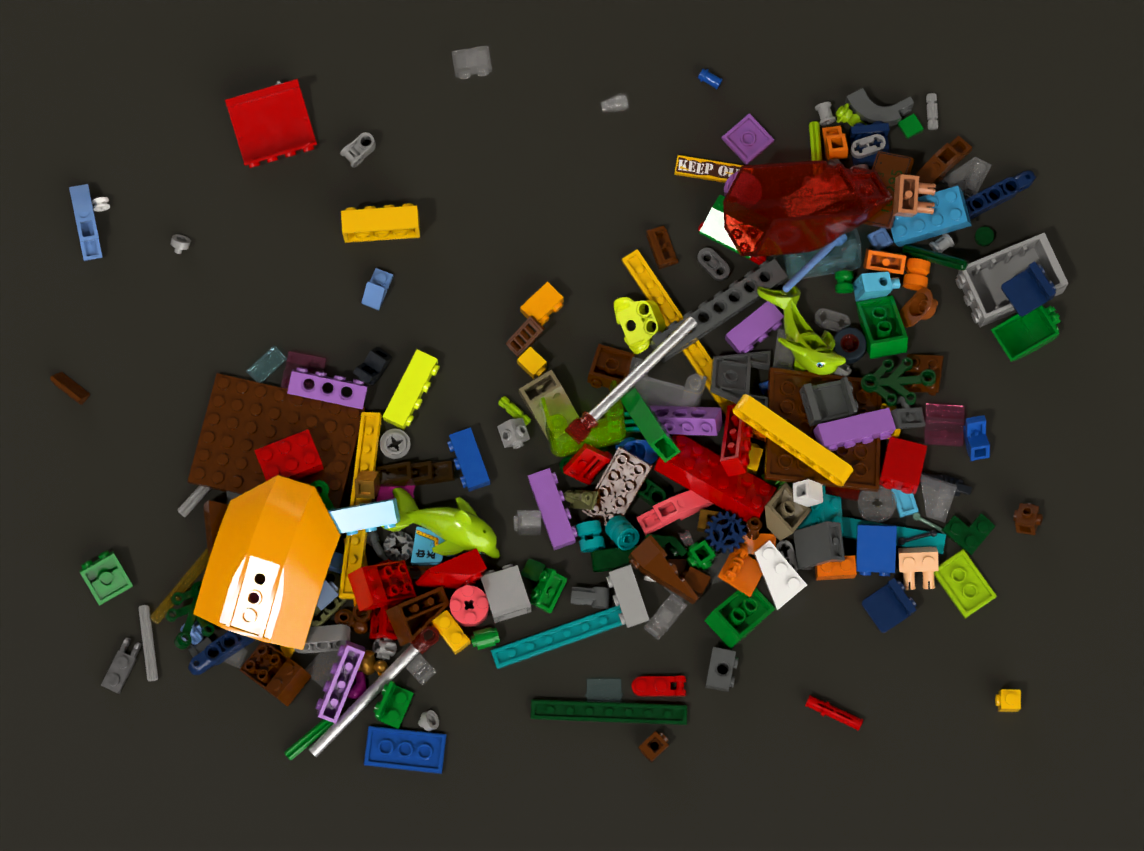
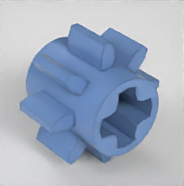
(196, 634)

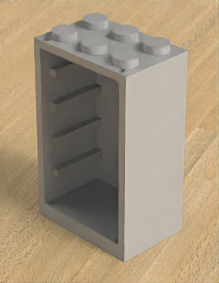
(984, 277)

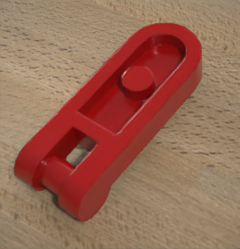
(658, 686)

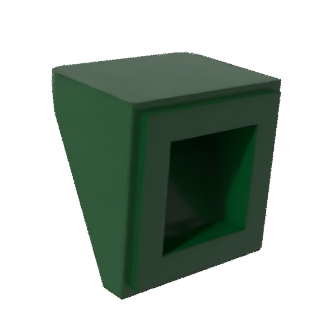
(533, 570)

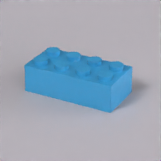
(948, 216)

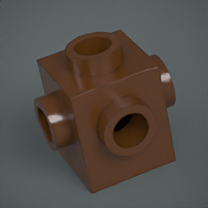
(1027, 518)

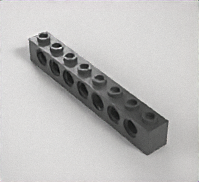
(771, 270)

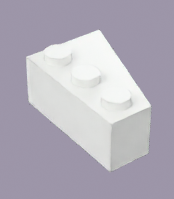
(778, 574)

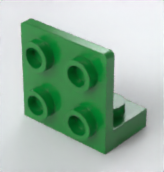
(393, 705)

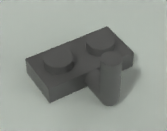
(907, 417)

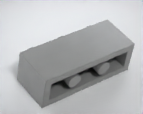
(627, 596)

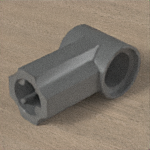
(595, 597)

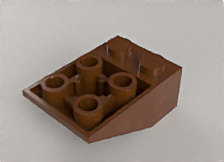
(275, 673)

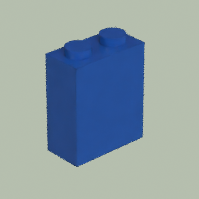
(876, 549)

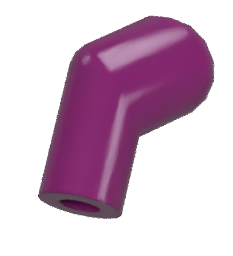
(359, 688)

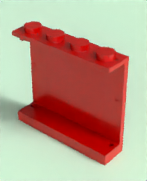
(271, 123)

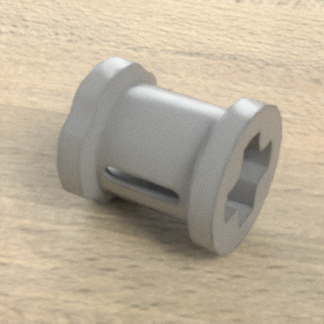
(825, 113)
(942, 243)

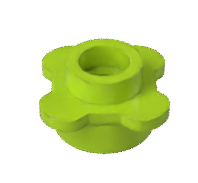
(843, 113)

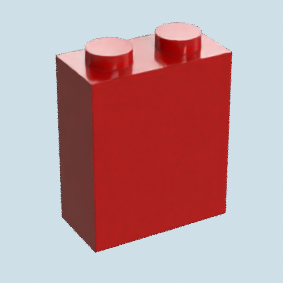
(902, 465)

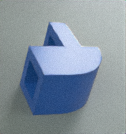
(976, 438)

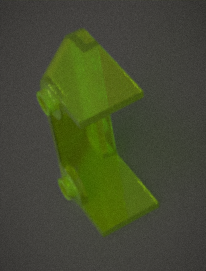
(609, 431)

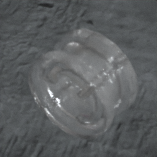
(686, 539)

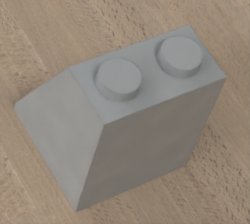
(506, 593)

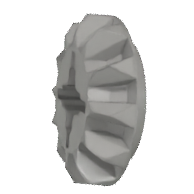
(386, 441)
(394, 554)

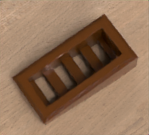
(516, 344)

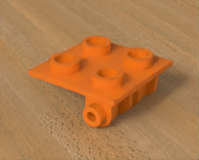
(741, 571)

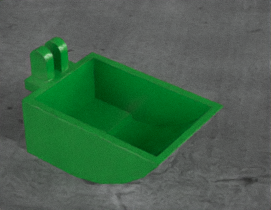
(1027, 333)

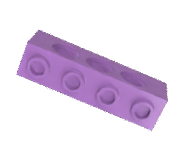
(297, 387)
(690, 420)

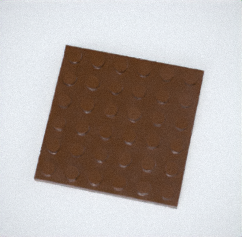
(787, 403)

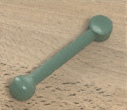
(916, 516)

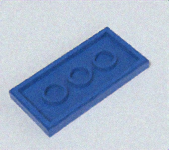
(405, 749)

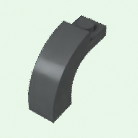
(870, 112)

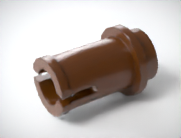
(753, 526)

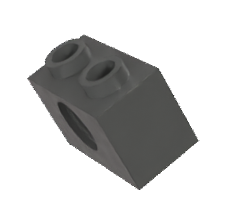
(716, 680)

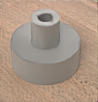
(180, 243)
(429, 720)

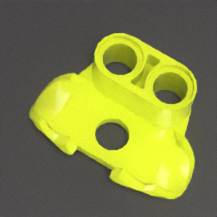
(628, 310)

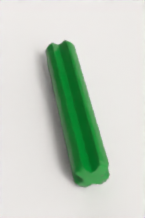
(308, 739)

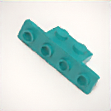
(829, 510)

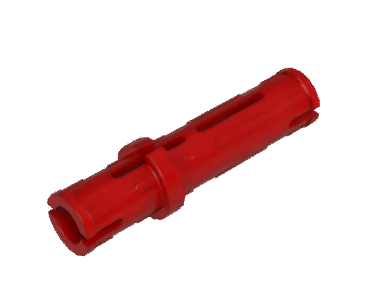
(833, 712)

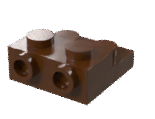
(609, 365)

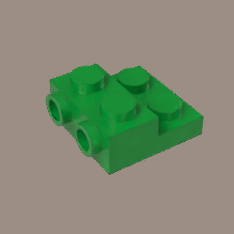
(105, 577)

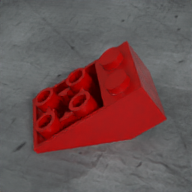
(381, 585)

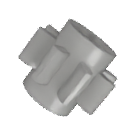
(384, 648)

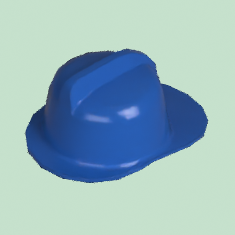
(640, 448)

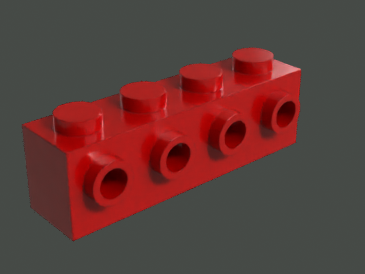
(735, 444)

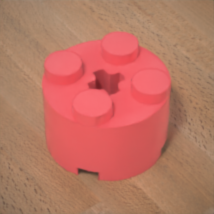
(469, 595)

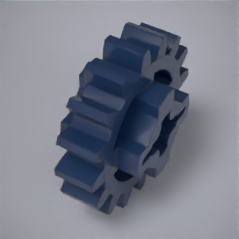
(733, 536)

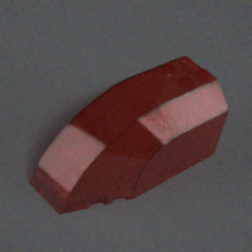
(799, 205)

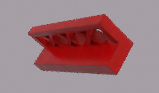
(380, 618)

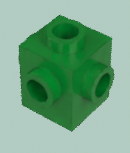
(704, 551)

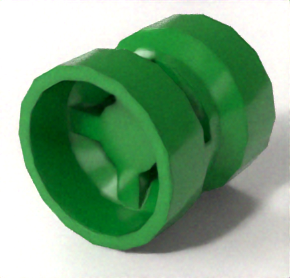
(844, 282)

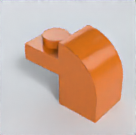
(835, 143)

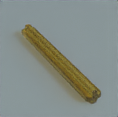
(181, 587)

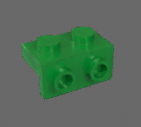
(548, 590)

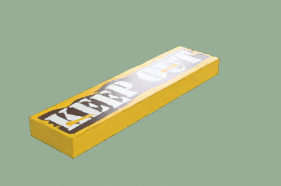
(705, 169)

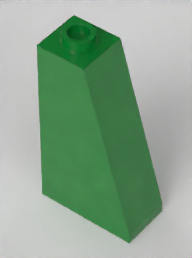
(649, 425)

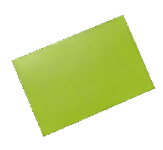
(964, 584)

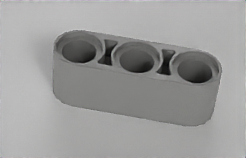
(326, 638)

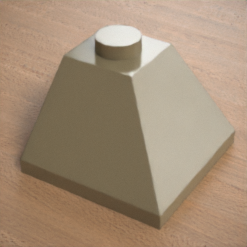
(783, 513)

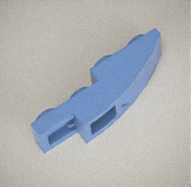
(85, 222)

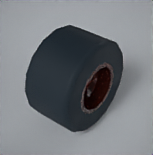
(852, 339)

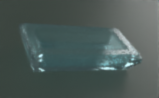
(266, 365)

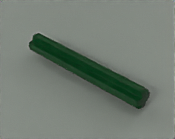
(935, 257)

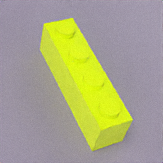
(410, 390)

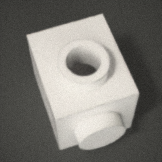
(807, 493)

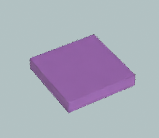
(748, 139)

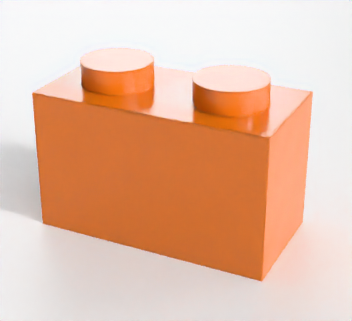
(884, 261)
(837, 570)

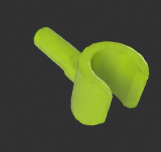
(854, 120)

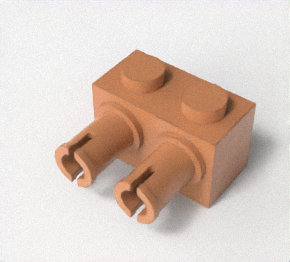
(906, 196)

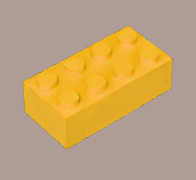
(380, 223)

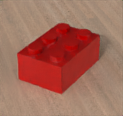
(290, 457)

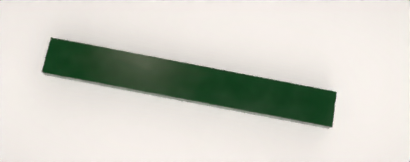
(609, 712)

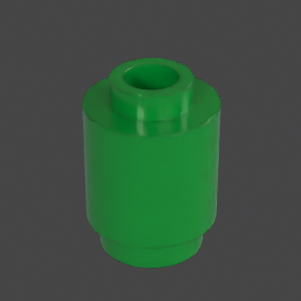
(485, 638)

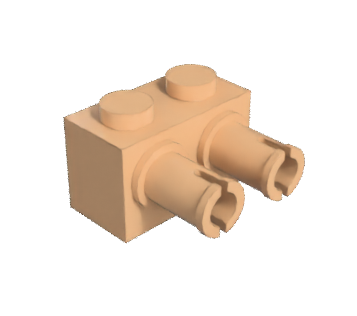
(918, 560)

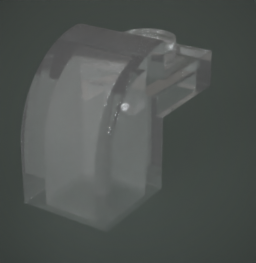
(665, 616)
(420, 669)

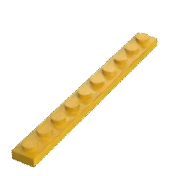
(654, 291)
(365, 461)

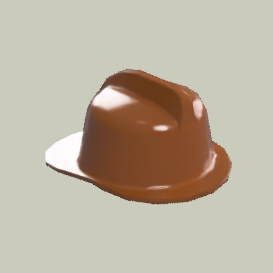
(919, 307)

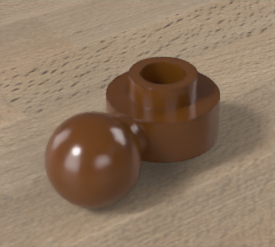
(359, 627)

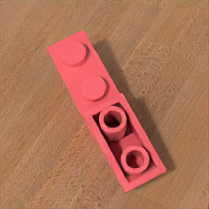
(672, 509)

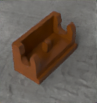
(661, 247)

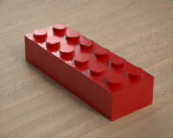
(704, 474)

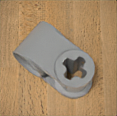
(358, 150)

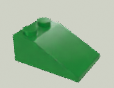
(882, 327)
(739, 616)

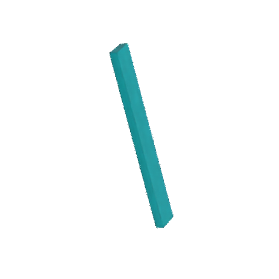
(850, 531)
(557, 637)

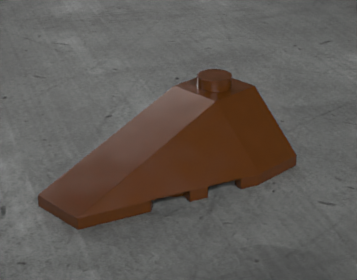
(651, 561)

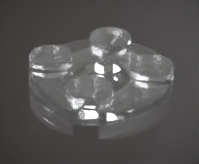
(880, 513)

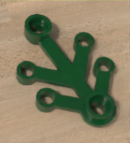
(895, 381)
(189, 609)

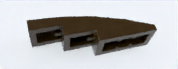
(415, 474)

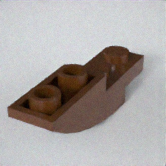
(943, 161)

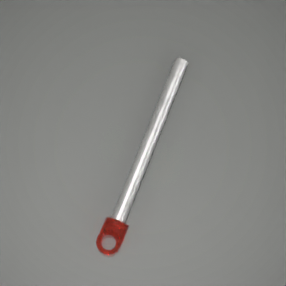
(581, 428)
(418, 645)

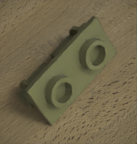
(581, 499)

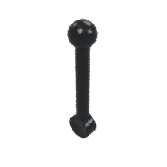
(901, 541)

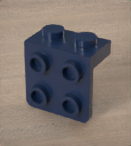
(861, 131)
(1029, 289)
(889, 605)

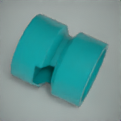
(587, 530)
(622, 532)

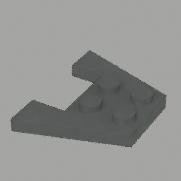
(732, 375)

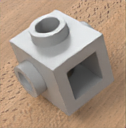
(513, 433)

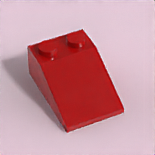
(455, 572)

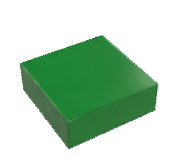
(910, 126)

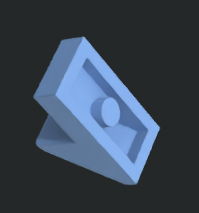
(377, 289)

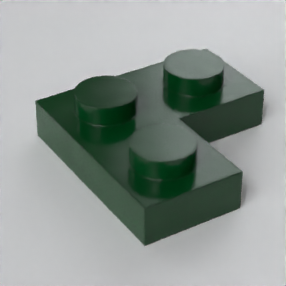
(968, 537)

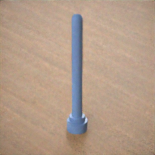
(815, 260)

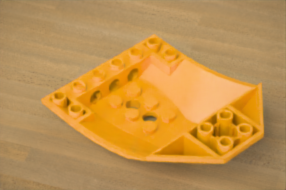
(287, 538)

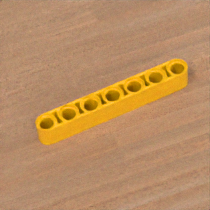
(793, 440)

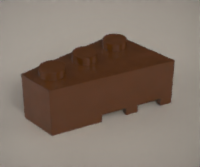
(415, 614)

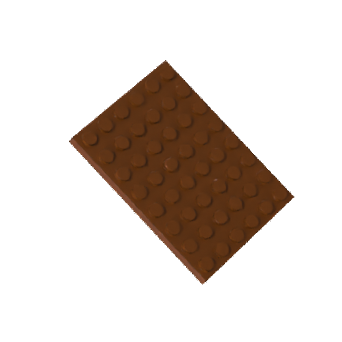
(253, 415)

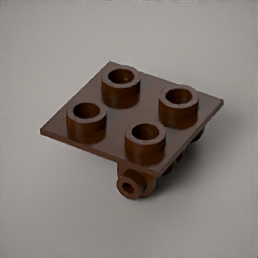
(921, 363)

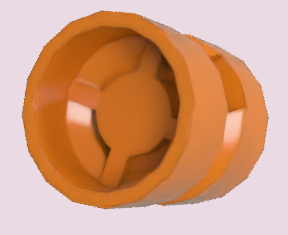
(917, 272)

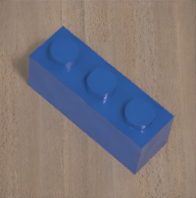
(468, 459)

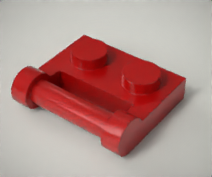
(584, 460)

